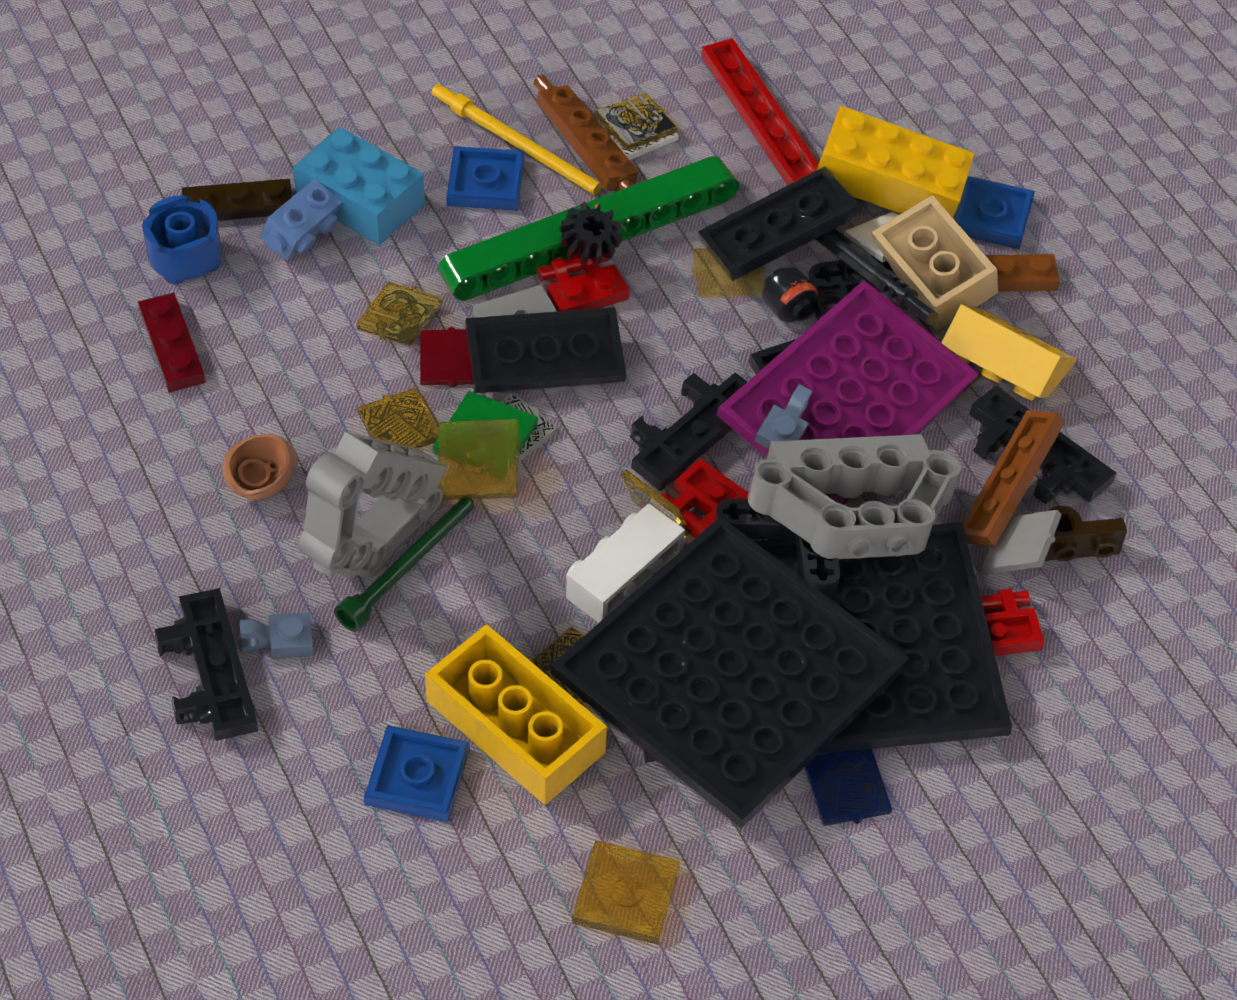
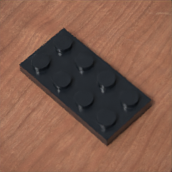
(779, 223)
(545, 350)

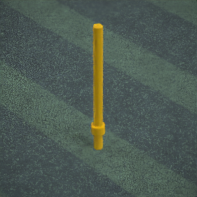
(465, 107)

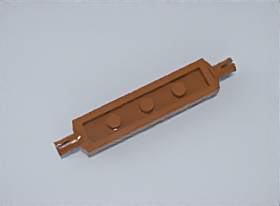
(585, 135)

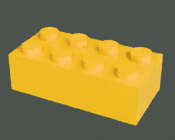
(893, 163)
(516, 714)

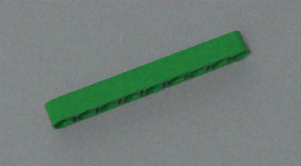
(637, 207)

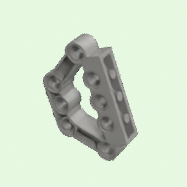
(378, 467)
(801, 472)

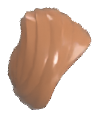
(259, 466)

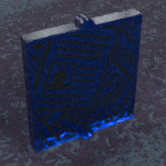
(847, 787)

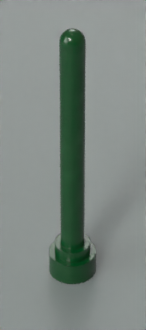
(355, 610)

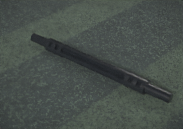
(877, 275)

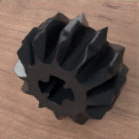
(590, 233)

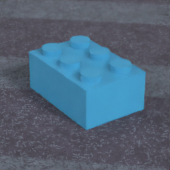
(373, 185)

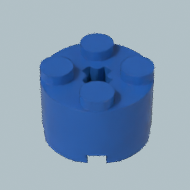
(182, 239)

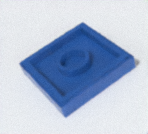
(485, 178)
(994, 211)
(417, 773)

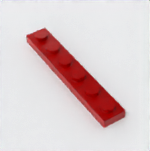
(759, 110)

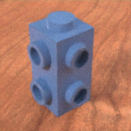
(300, 220)

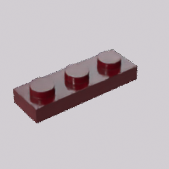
(171, 342)

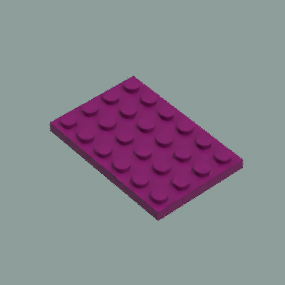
(867, 373)

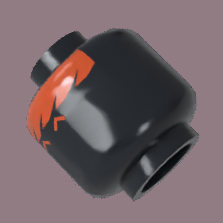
(789, 294)

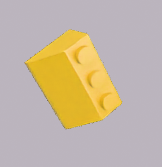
(1007, 352)

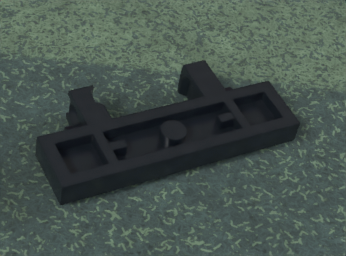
(673, 449)
(1065, 465)
(223, 688)

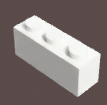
(623, 562)

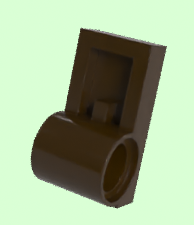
(1085, 538)

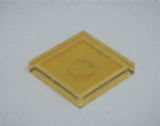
(479, 459)
(626, 892)

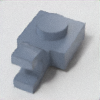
(785, 424)
(286, 635)

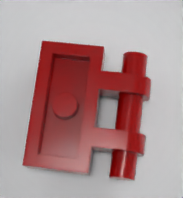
(590, 290)
(705, 489)
(1012, 629)

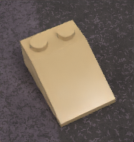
(937, 259)

